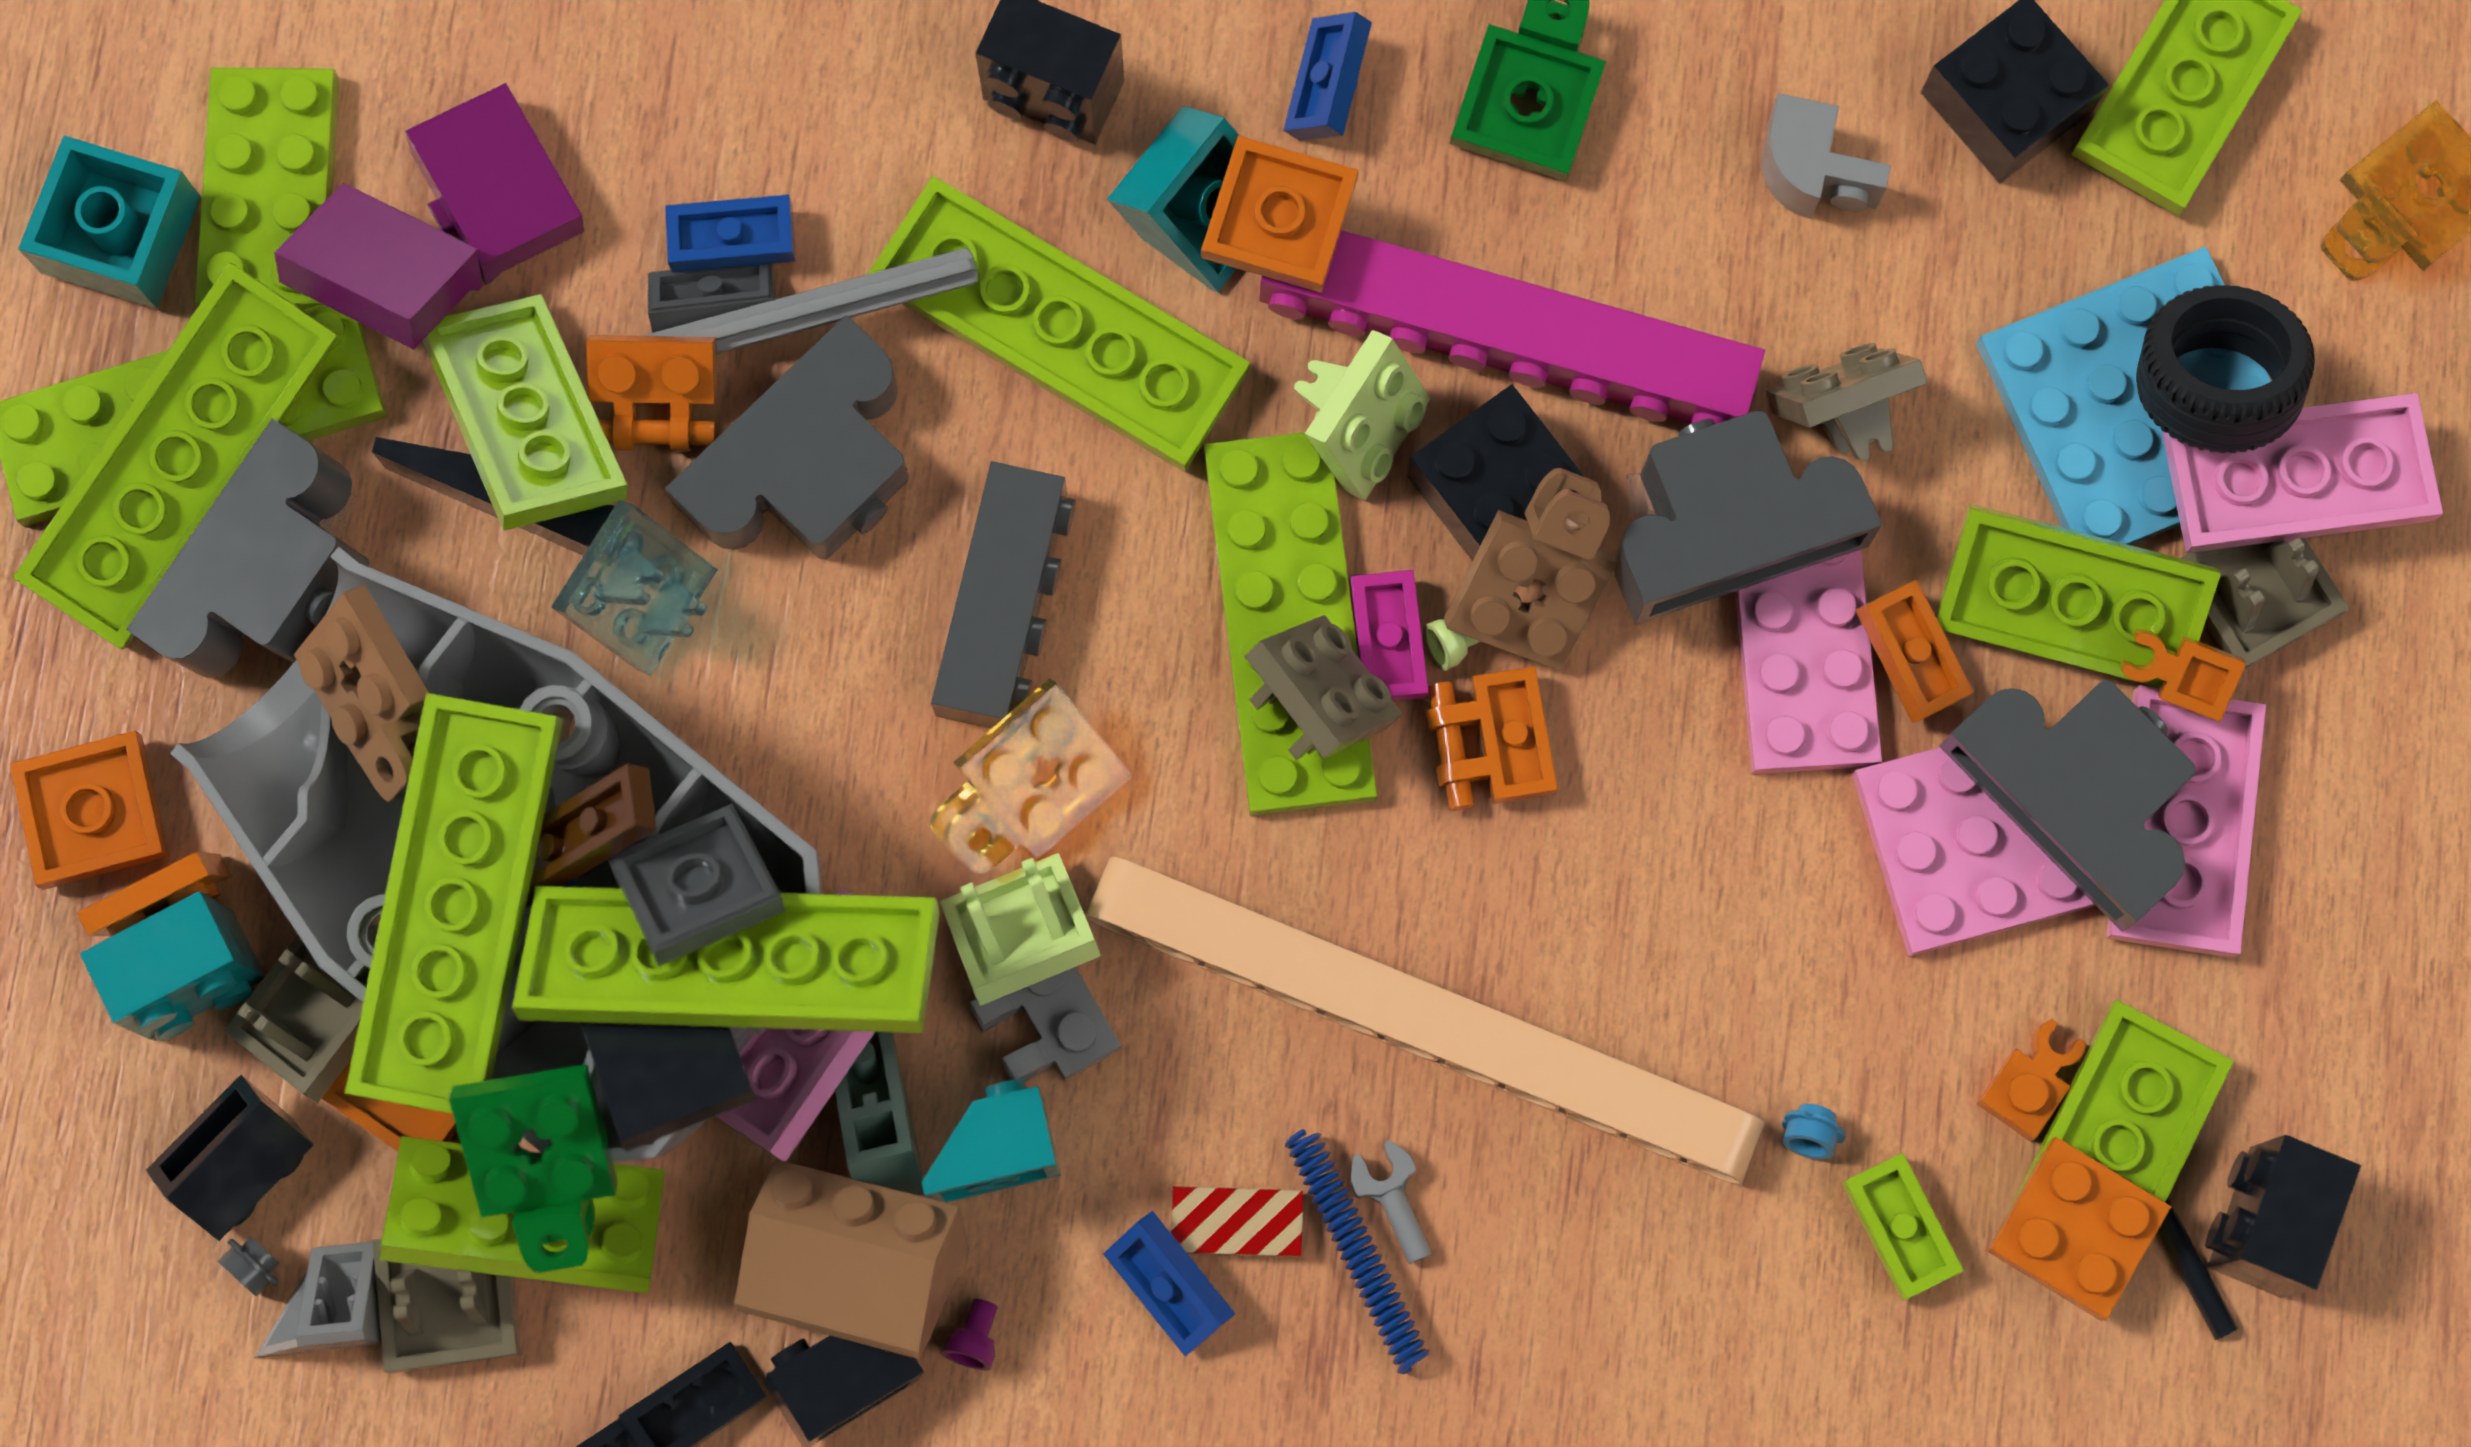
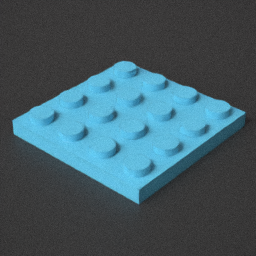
(2078, 404)

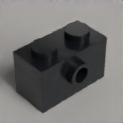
(230, 1158)
(834, 1384)

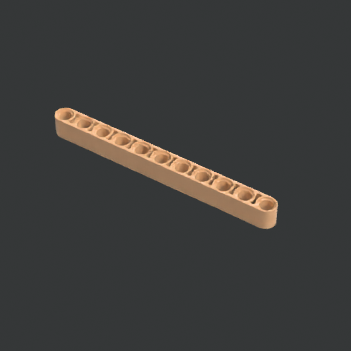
(1426, 1020)

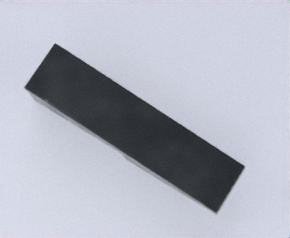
(458, 478)
(686, 1407)

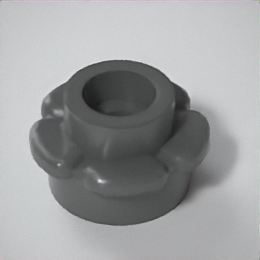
(250, 1265)

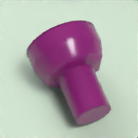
(971, 1344)

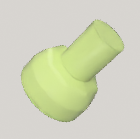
(1446, 646)

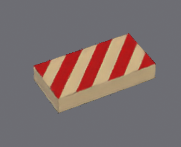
(1238, 1221)

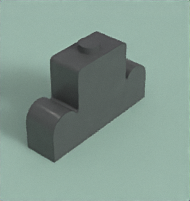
(803, 452)
(1735, 516)
(253, 561)
(2083, 790)

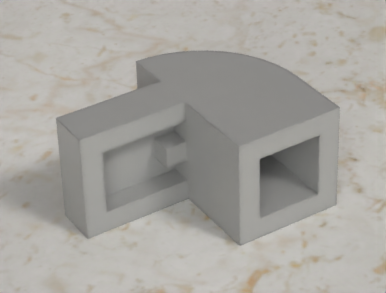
(1803, 169)

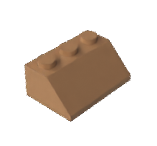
(849, 1258)

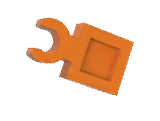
(2192, 677)
(2026, 1087)

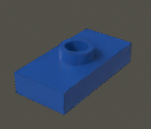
(1327, 76)
(730, 233)
(1169, 1283)

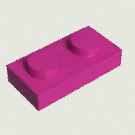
(1390, 631)

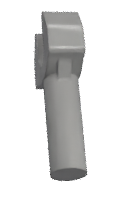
(1393, 1199)

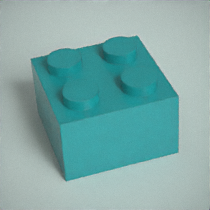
(110, 222)
(174, 967)

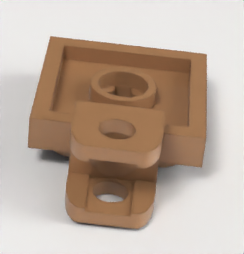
(1553, 546)
(366, 688)

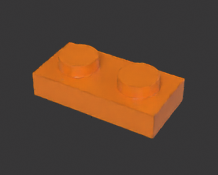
(1914, 651)

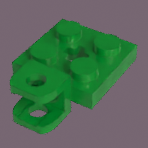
(1540, 59)
(548, 1188)

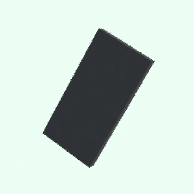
(666, 1076)

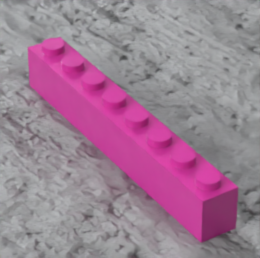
(1526, 332)

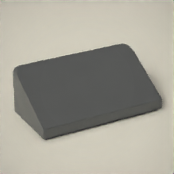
(700, 294)

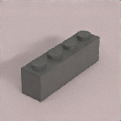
(1002, 595)

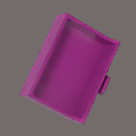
(493, 181)
(378, 265)

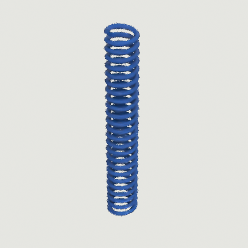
(1362, 1271)

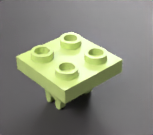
(1363, 412)
(1019, 928)

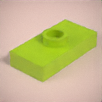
(1902, 1227)

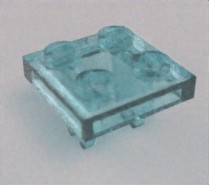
(635, 588)

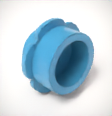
(1812, 1131)

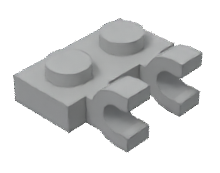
(1065, 1019)

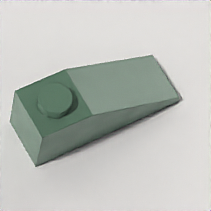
(878, 1119)

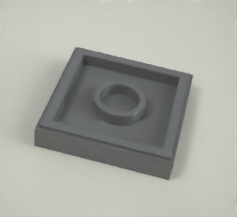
(696, 884)

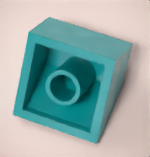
(1176, 188)
(995, 1146)

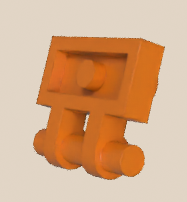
(653, 371)
(1511, 733)

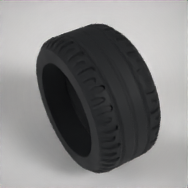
(2234, 321)

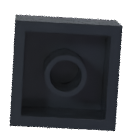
(1050, 68)
(2014, 88)
(1487, 466)
(2281, 1216)

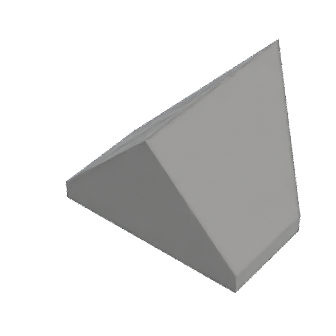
(331, 1305)

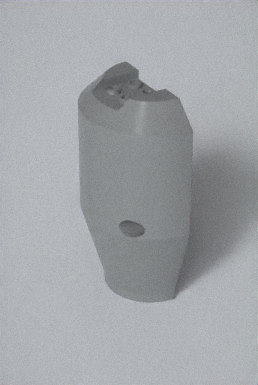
(330, 837)

